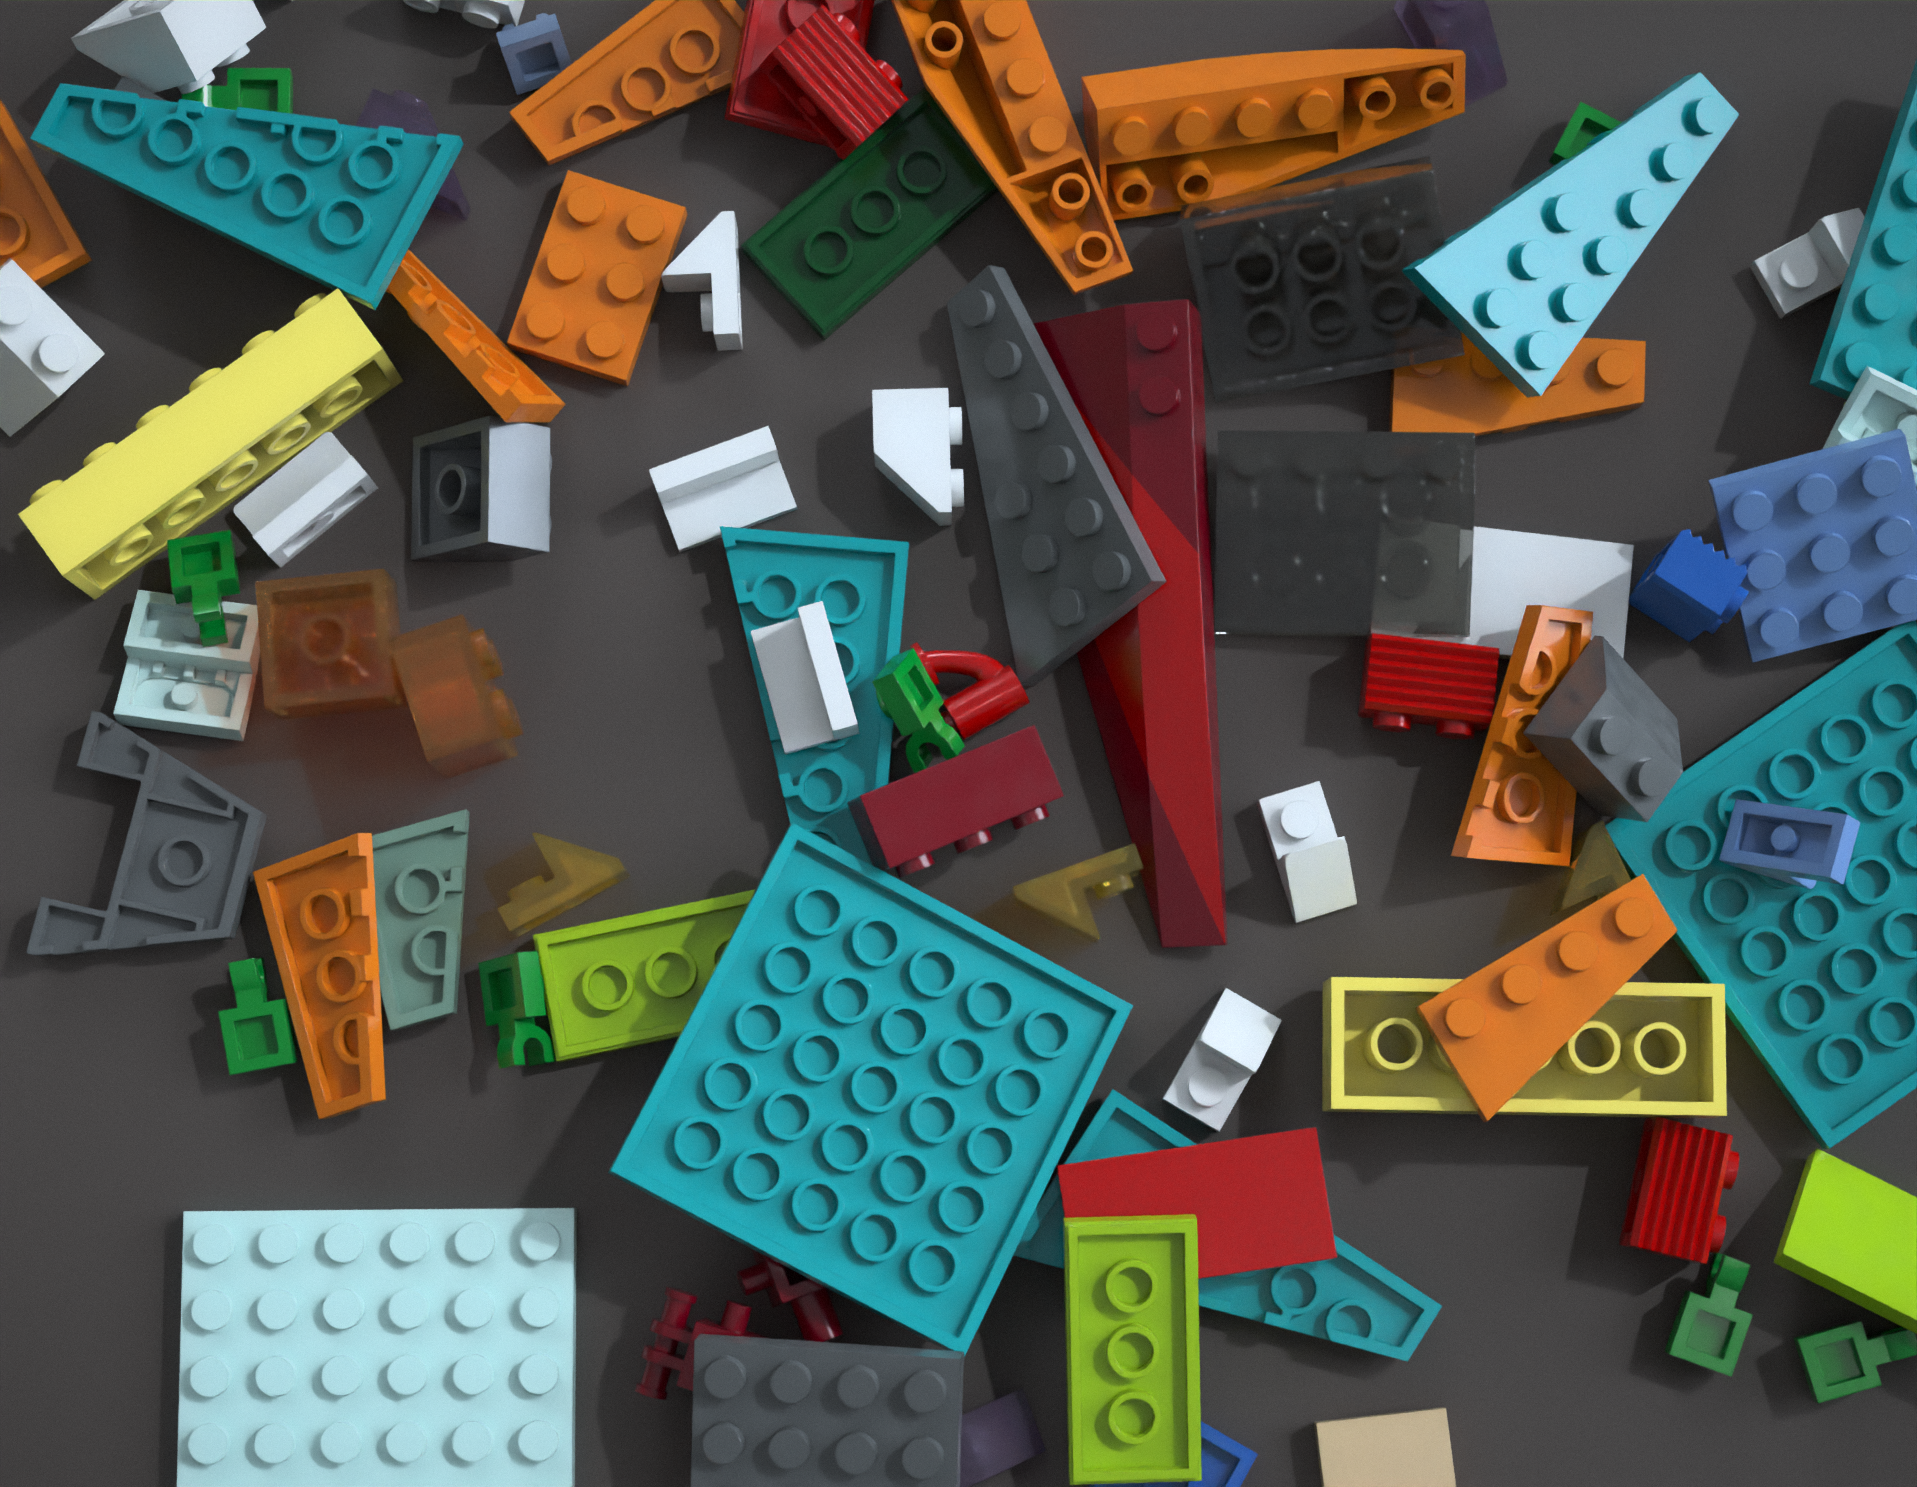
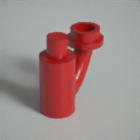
(982, 703)

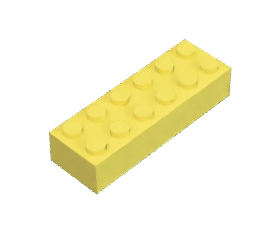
(210, 444)
(1638, 1056)

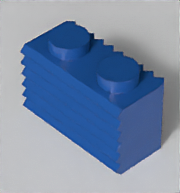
(1690, 587)

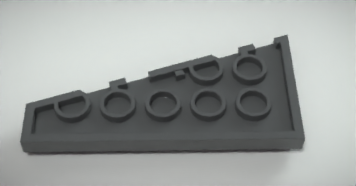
(1054, 513)

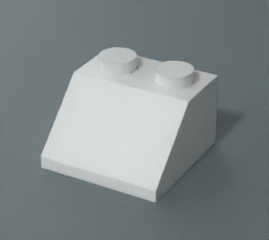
(171, 40)
(38, 349)

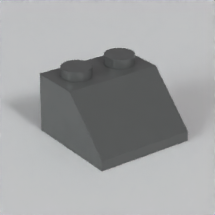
(481, 492)
(1609, 735)

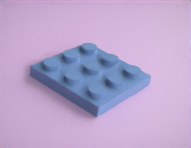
(1823, 543)

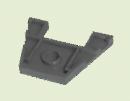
(181, 860)

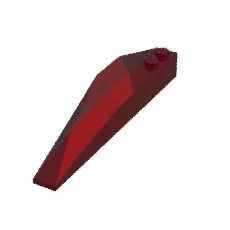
(1154, 670)

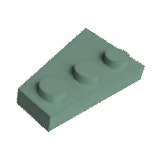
(420, 917)

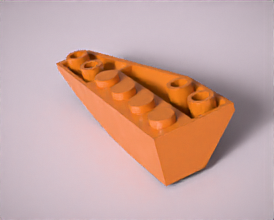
(1009, 109)
(1255, 119)

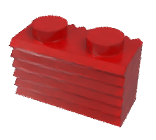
(834, 80)
(1428, 685)
(1679, 1191)

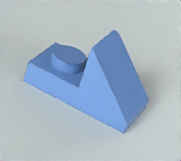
(1790, 843)

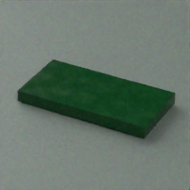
(871, 216)

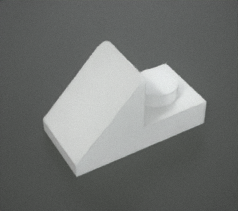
(1809, 264)
(713, 266)
(1308, 852)
(1222, 1060)

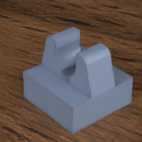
(533, 52)

